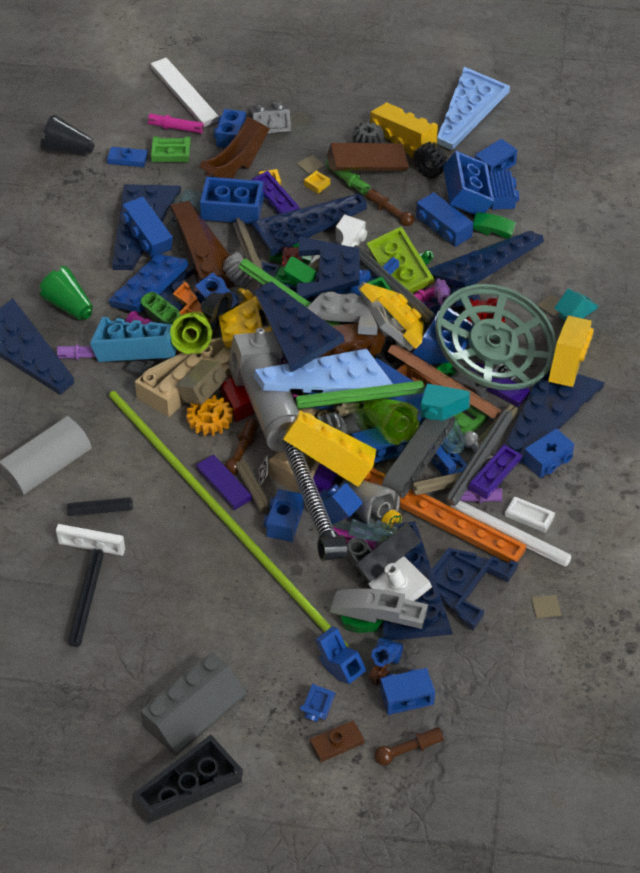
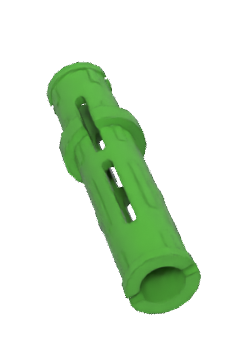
(352, 180)

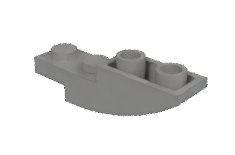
(380, 604)

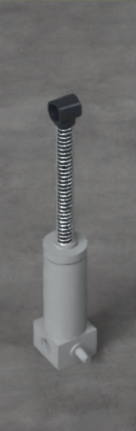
(275, 413)

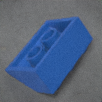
(429, 348)

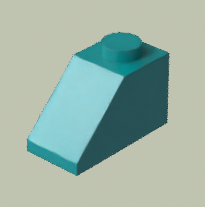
(575, 305)
(443, 402)

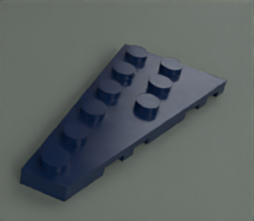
(286, 228)
(128, 248)
(481, 263)
(296, 328)
(29, 351)
(550, 408)
(436, 619)

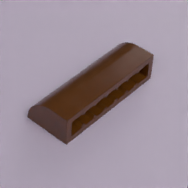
(367, 157)

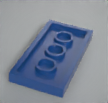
(151, 278)

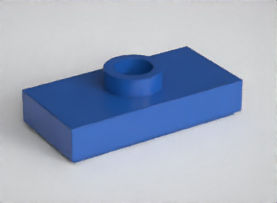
(127, 156)

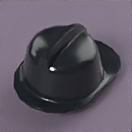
(215, 306)

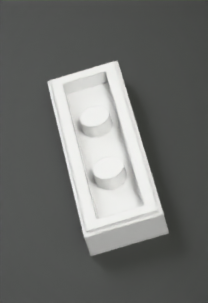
(90, 539)

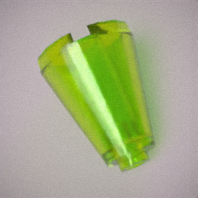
(393, 419)

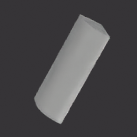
(45, 455)

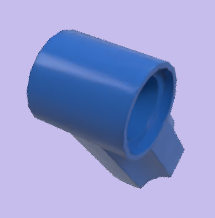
(386, 652)

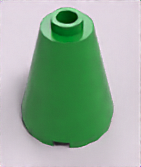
(66, 293)

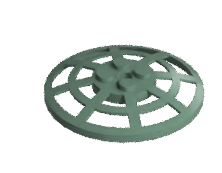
(495, 329)

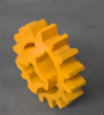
(209, 416)

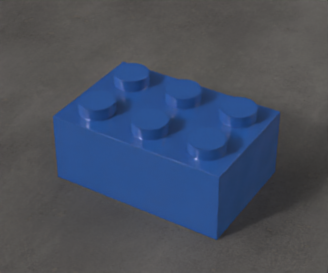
(468, 183)
(231, 199)

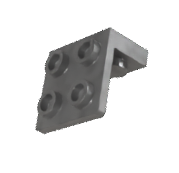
(274, 116)

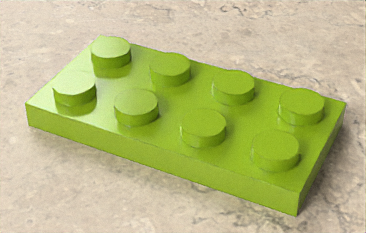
(412, 270)

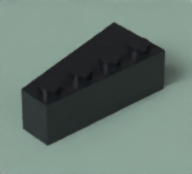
(188, 780)

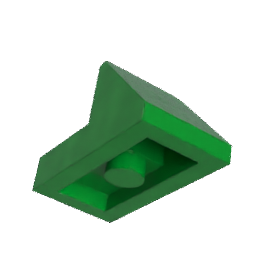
(295, 272)

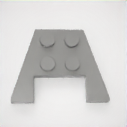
(346, 309)
(387, 323)

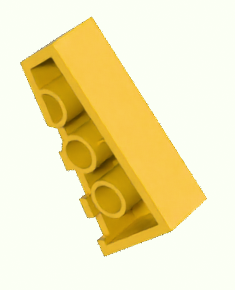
(404, 127)
(570, 350)
(331, 447)

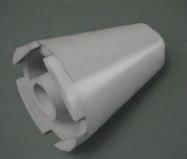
(376, 501)

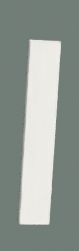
(184, 92)

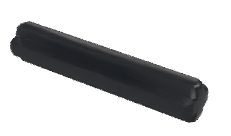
(100, 506)

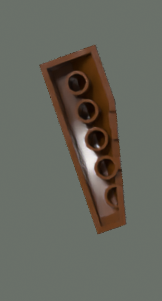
(201, 245)

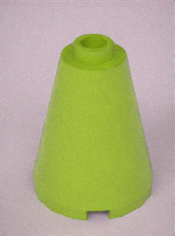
(191, 332)

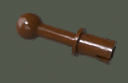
(381, 201)
(245, 438)
(385, 755)

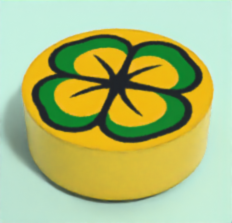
(392, 517)

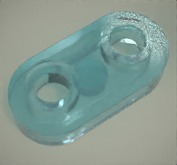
(455, 440)

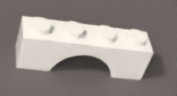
(349, 232)

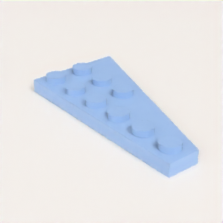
(469, 105)
(326, 373)

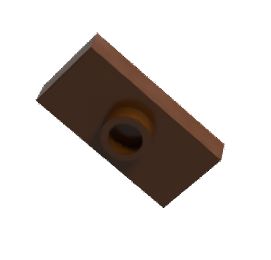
(336, 741)

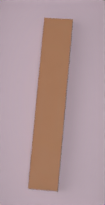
(443, 379)

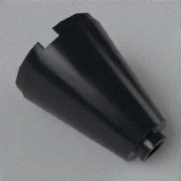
(65, 138)

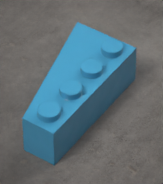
(131, 341)

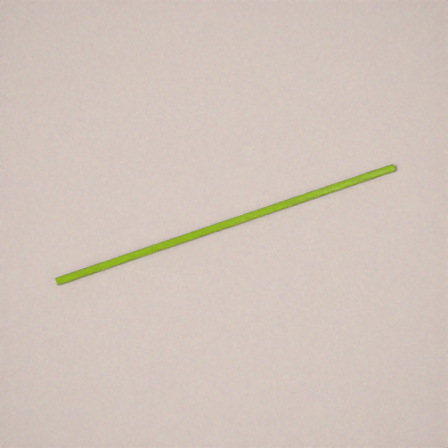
(222, 514)

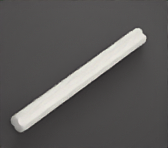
(532, 542)

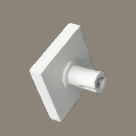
(402, 578)

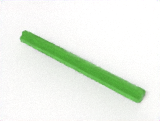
(264, 278)
(359, 394)

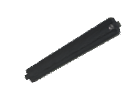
(85, 598)

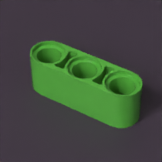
(159, 309)

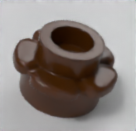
(378, 673)

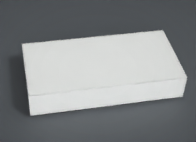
(529, 514)

